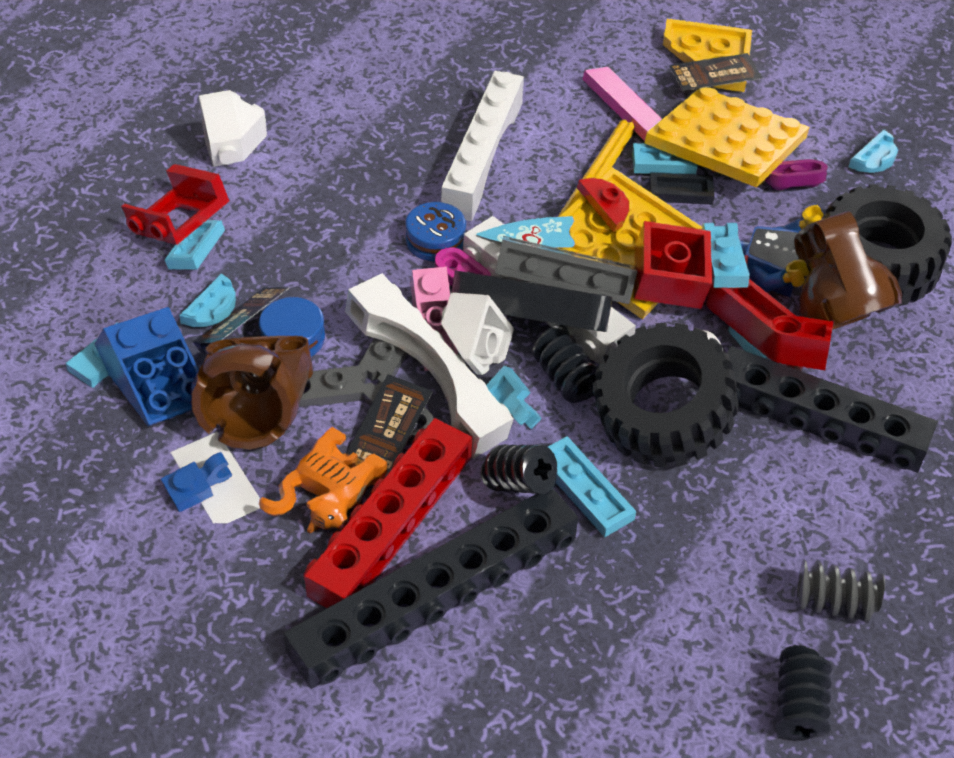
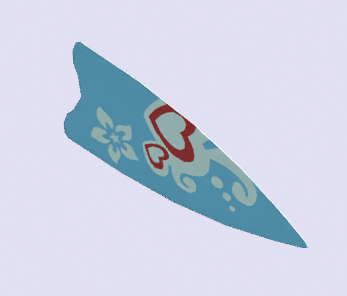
(544, 231)

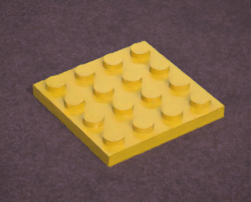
(727, 136)
(596, 238)

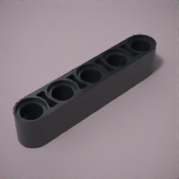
(538, 301)

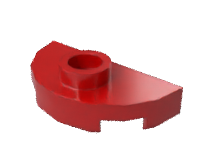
(606, 200)

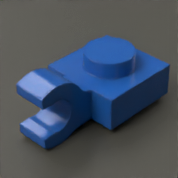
(193, 485)

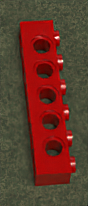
(408, 494)

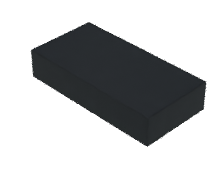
(682, 188)

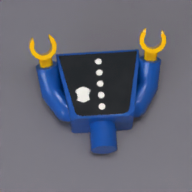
(772, 254)

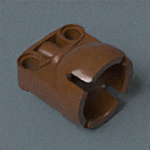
(842, 279)
(251, 388)

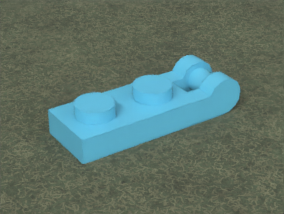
(727, 257)

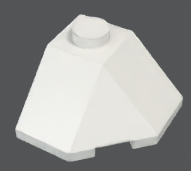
(231, 127)
(477, 330)

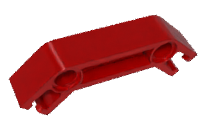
(772, 326)

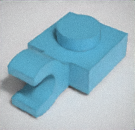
(512, 392)

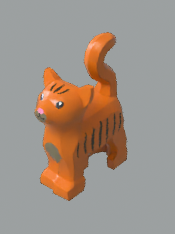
(332, 478)

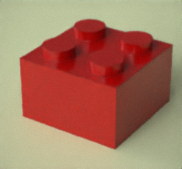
(673, 265)

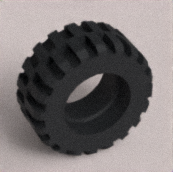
(906, 224)
(656, 355)

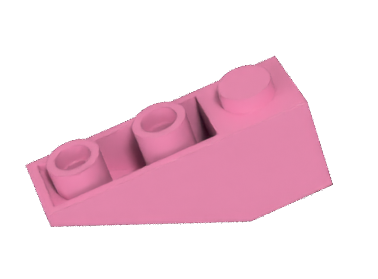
(430, 296)

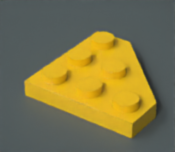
(706, 41)

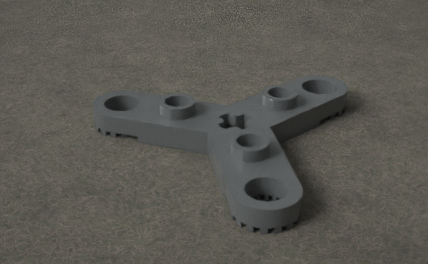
(349, 385)

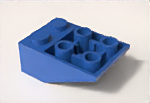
(150, 364)

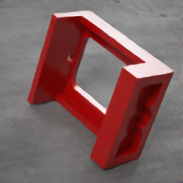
(191, 190)

